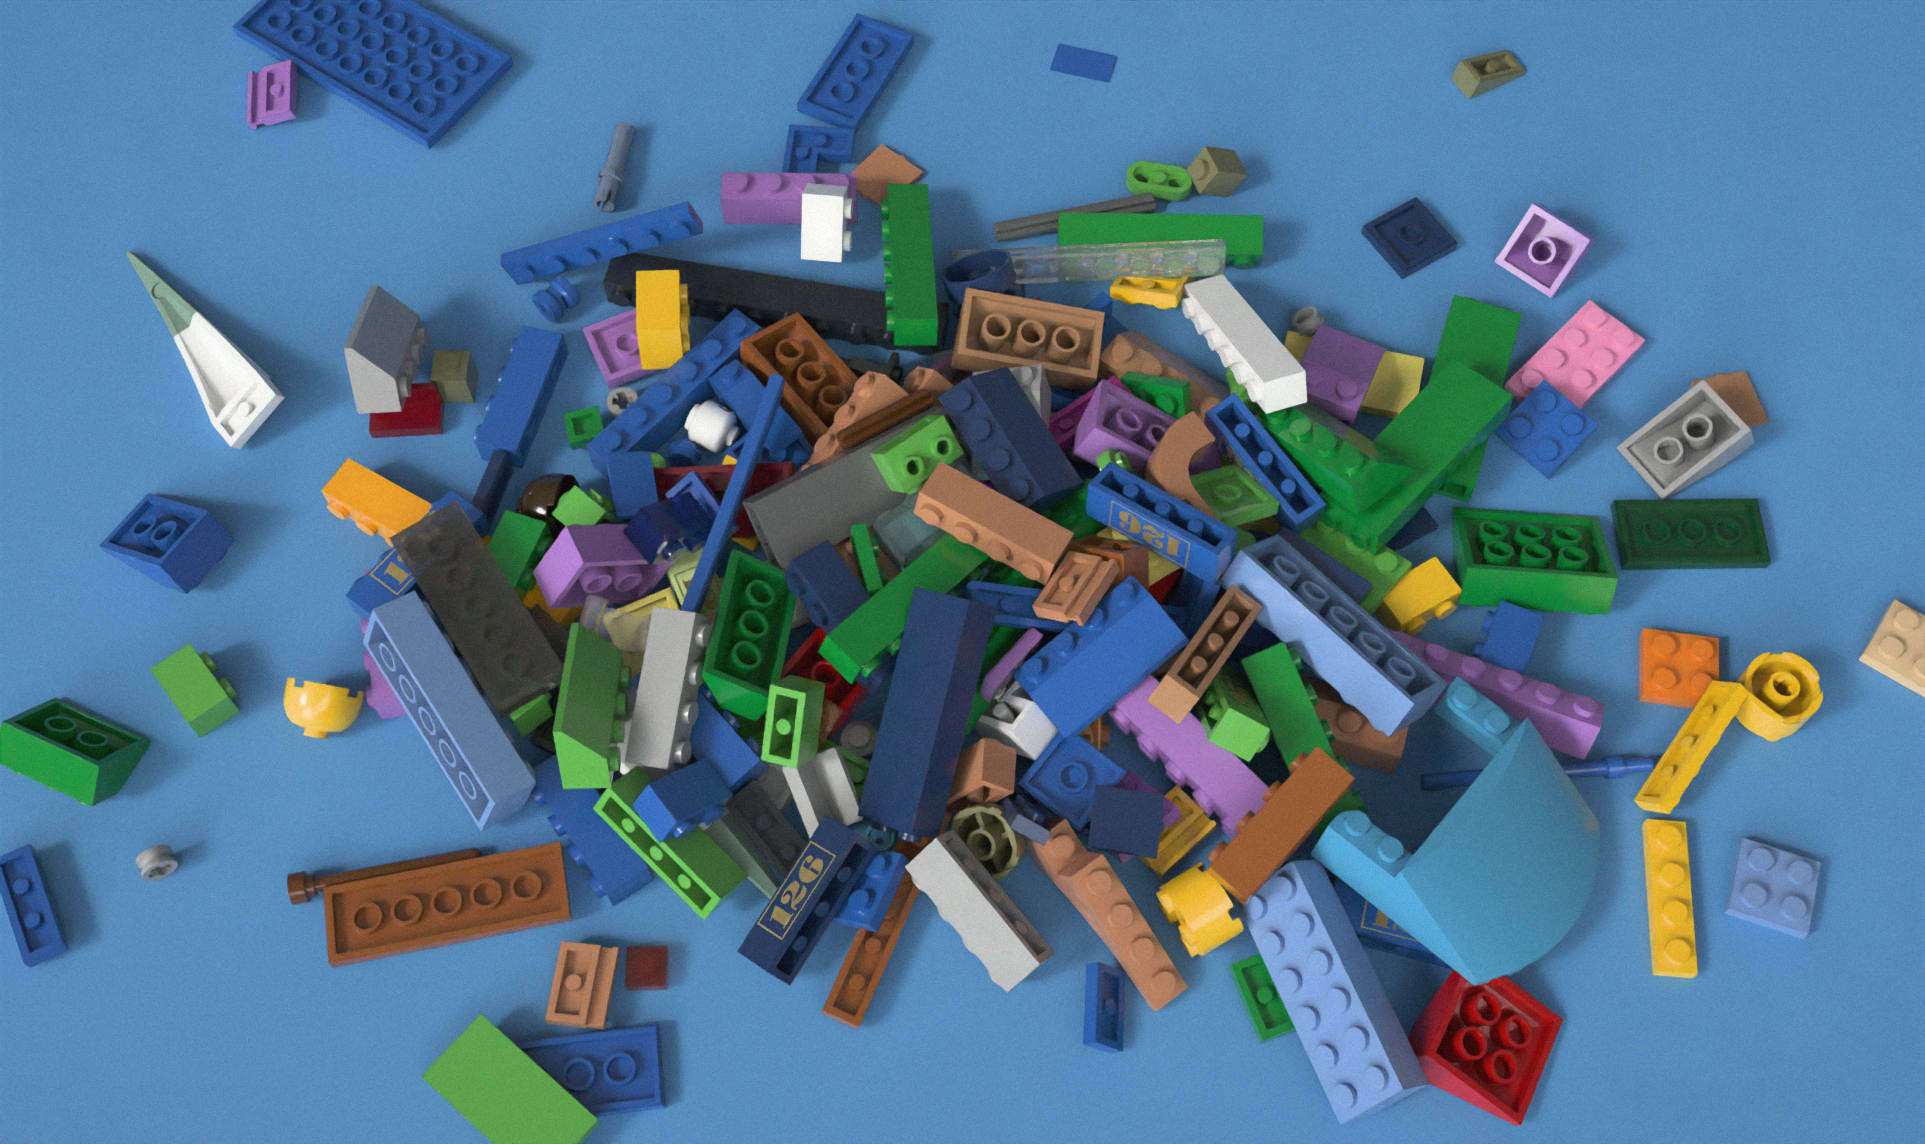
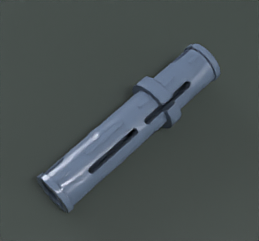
(611, 177)

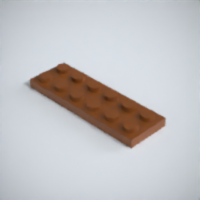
(446, 904)

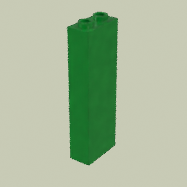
(1484, 341)
(1434, 438)

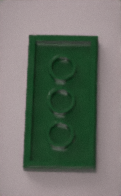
(1690, 534)

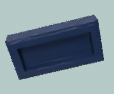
(493, 485)

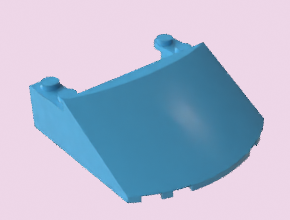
(1500, 868)

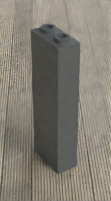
(829, 498)

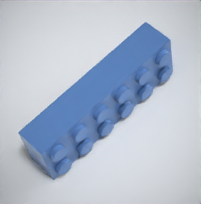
(1335, 635)
(449, 710)
(1332, 992)

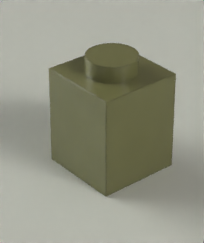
(1216, 171)
(455, 375)

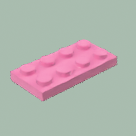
(1579, 357)

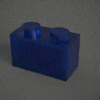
(669, 528)

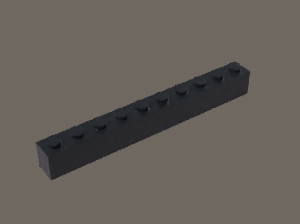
(766, 298)

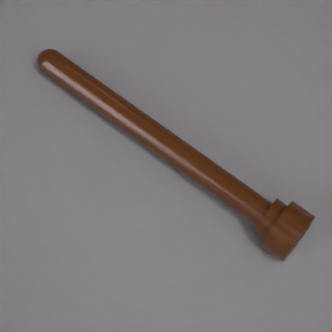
(306, 886)

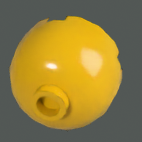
(321, 707)

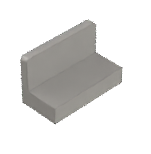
(824, 789)

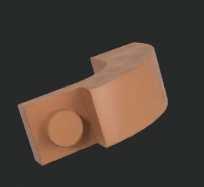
(1169, 461)

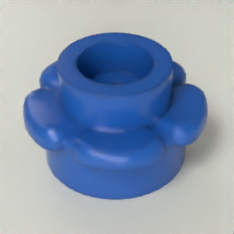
(684, 453)

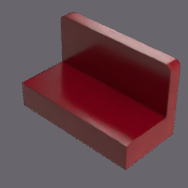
(419, 417)

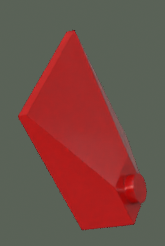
(1485, 1044)

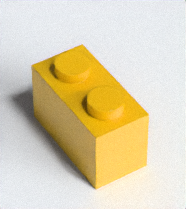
(1419, 597)

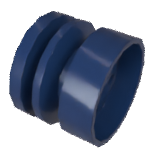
(984, 270)

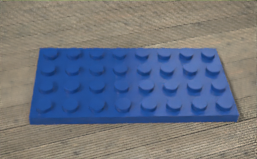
(381, 57)

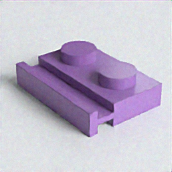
(272, 94)

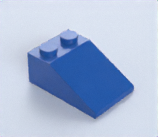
(169, 542)

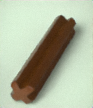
(884, 419)

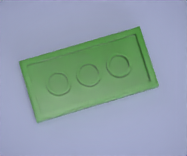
(506, 1091)

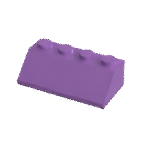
(1130, 426)

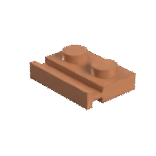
(1076, 588)
(583, 985)

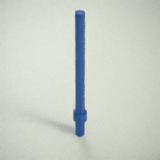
(1610, 767)

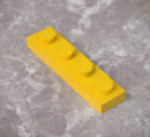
(1691, 746)
(1669, 899)

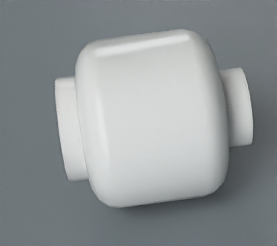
(712, 426)

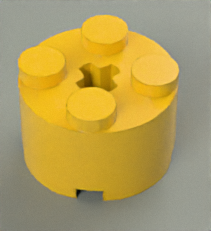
(1780, 695)
(1199, 909)

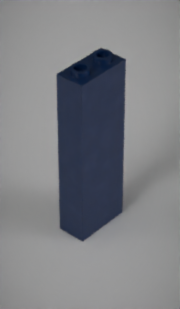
(926, 714)

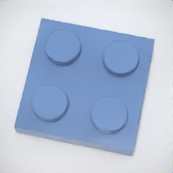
(1772, 888)

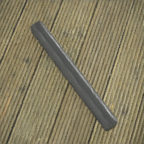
(1048, 221)

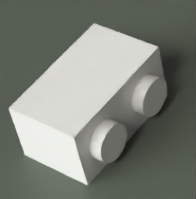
(825, 222)

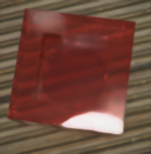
(647, 968)

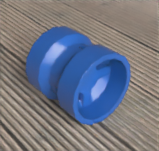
(556, 298)

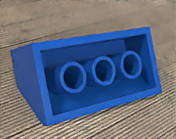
(1103, 660)

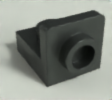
(892, 368)

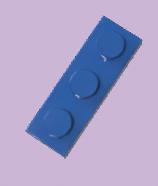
(30, 907)

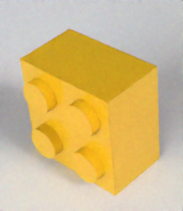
(661, 318)

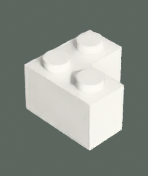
(1017, 722)

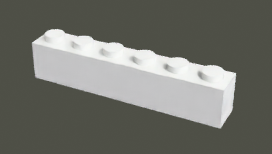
(1245, 344)

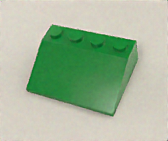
(1532, 560)

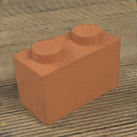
(982, 774)

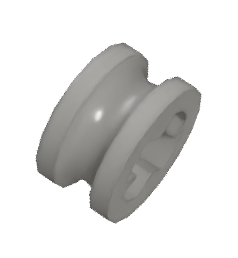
(617, 396)
(156, 863)

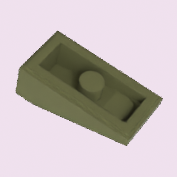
(1486, 72)

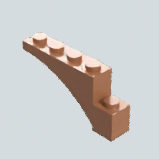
(870, 395)
(1110, 911)

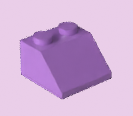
(1545, 249)

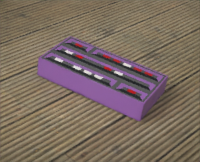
(1012, 660)

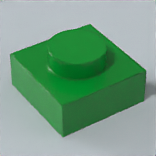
(583, 426)

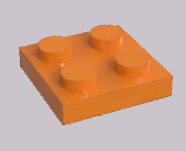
(1676, 667)

